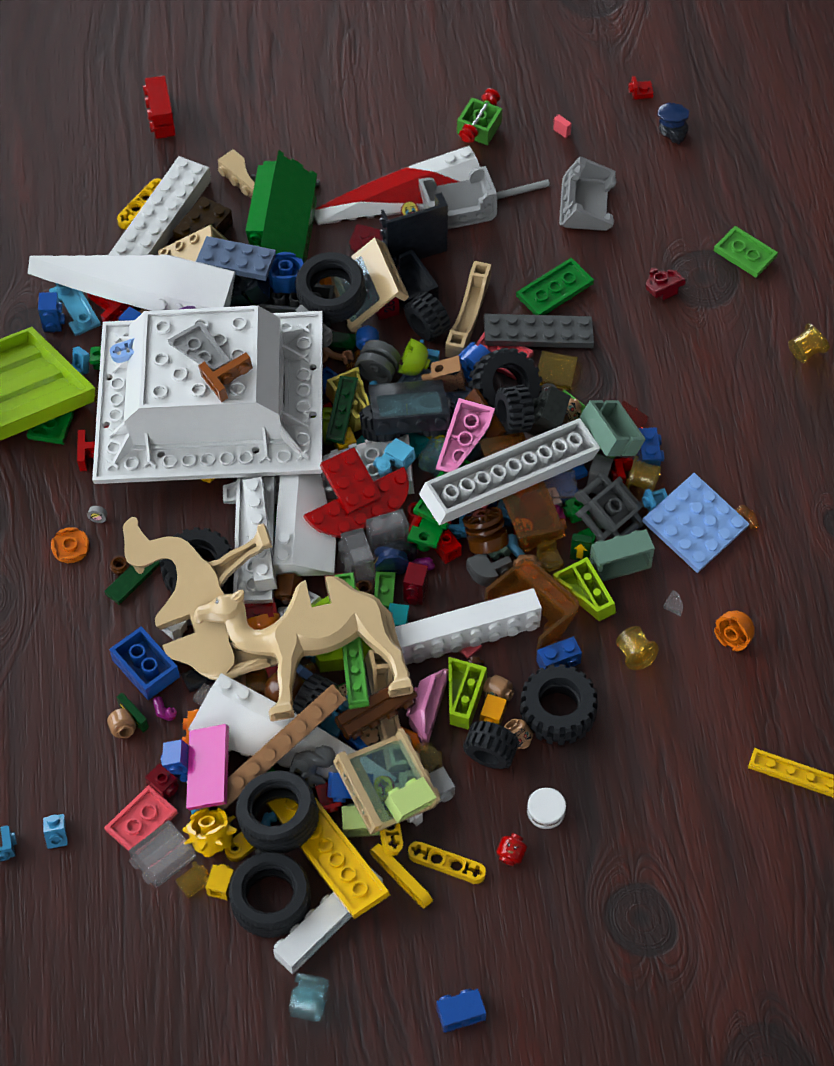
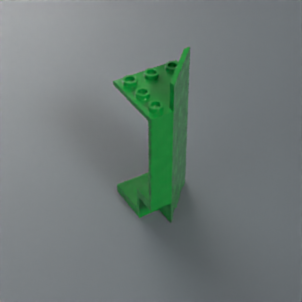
(282, 207)

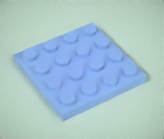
(695, 522)

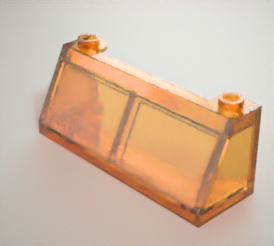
(531, 508)

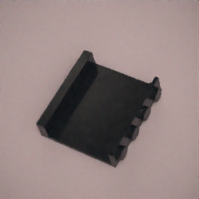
(419, 231)

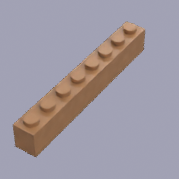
(284, 741)

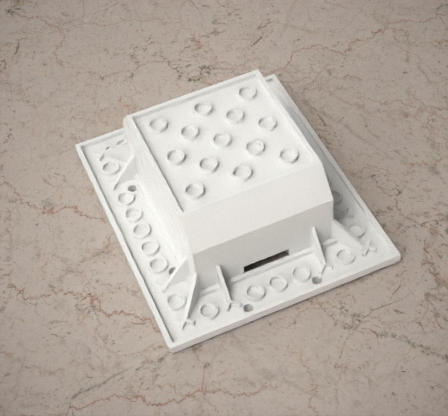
(167, 409)

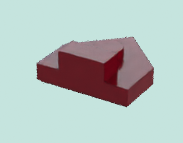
(361, 236)
(664, 283)

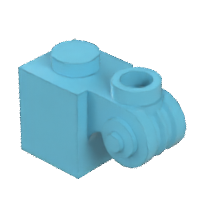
(396, 454)

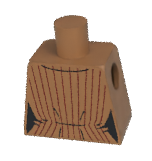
(450, 372)

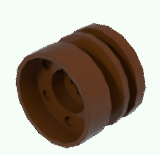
(485, 530)

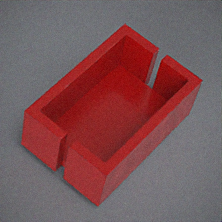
(160, 107)

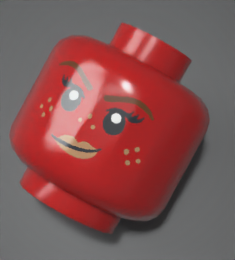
(511, 849)

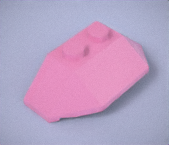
(424, 712)

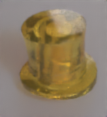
(808, 344)
(643, 475)
(637, 648)

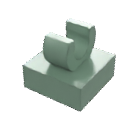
(496, 555)

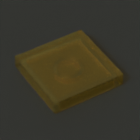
(557, 369)

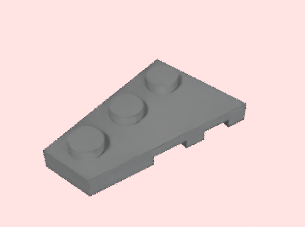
(199, 346)

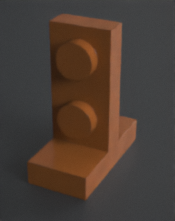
(225, 374)

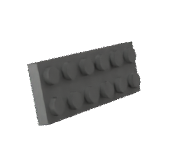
(538, 330)

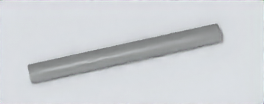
(522, 189)

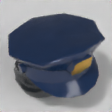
(673, 122)
(395, 556)

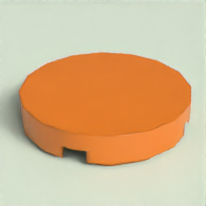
(70, 545)

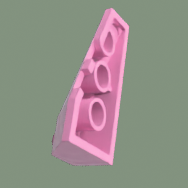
(465, 430)

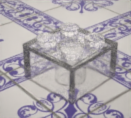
(356, 555)

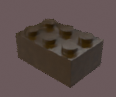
(203, 214)

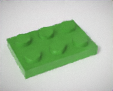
(745, 251)

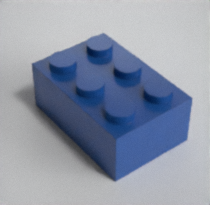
(144, 663)

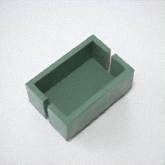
(612, 428)
(622, 555)

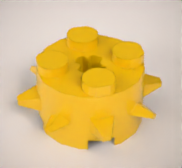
(210, 831)

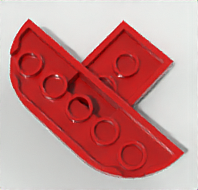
(357, 495)

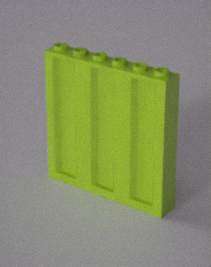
(36, 383)

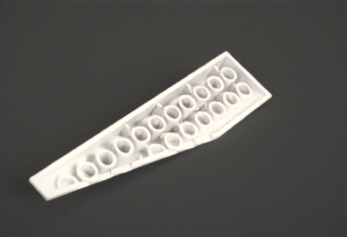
(140, 280)

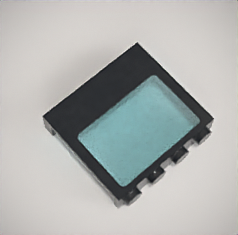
(409, 407)

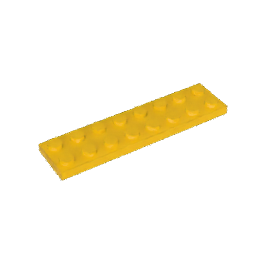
(336, 860)

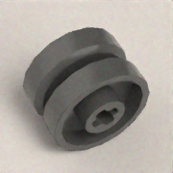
(378, 361)

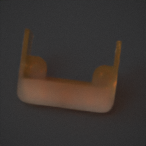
(556, 602)

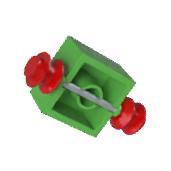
(480, 118)

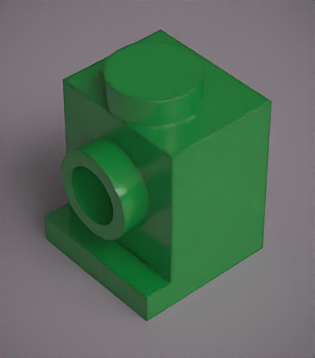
(571, 507)

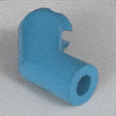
(513, 545)

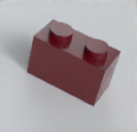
(415, 583)

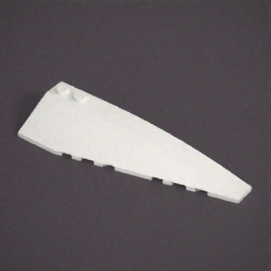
(297, 544)
(250, 723)

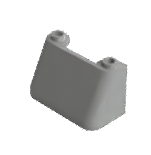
(585, 196)
(467, 200)

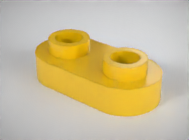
(244, 848)

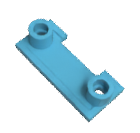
(78, 308)

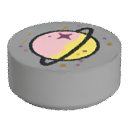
(97, 514)

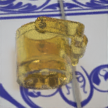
(429, 756)

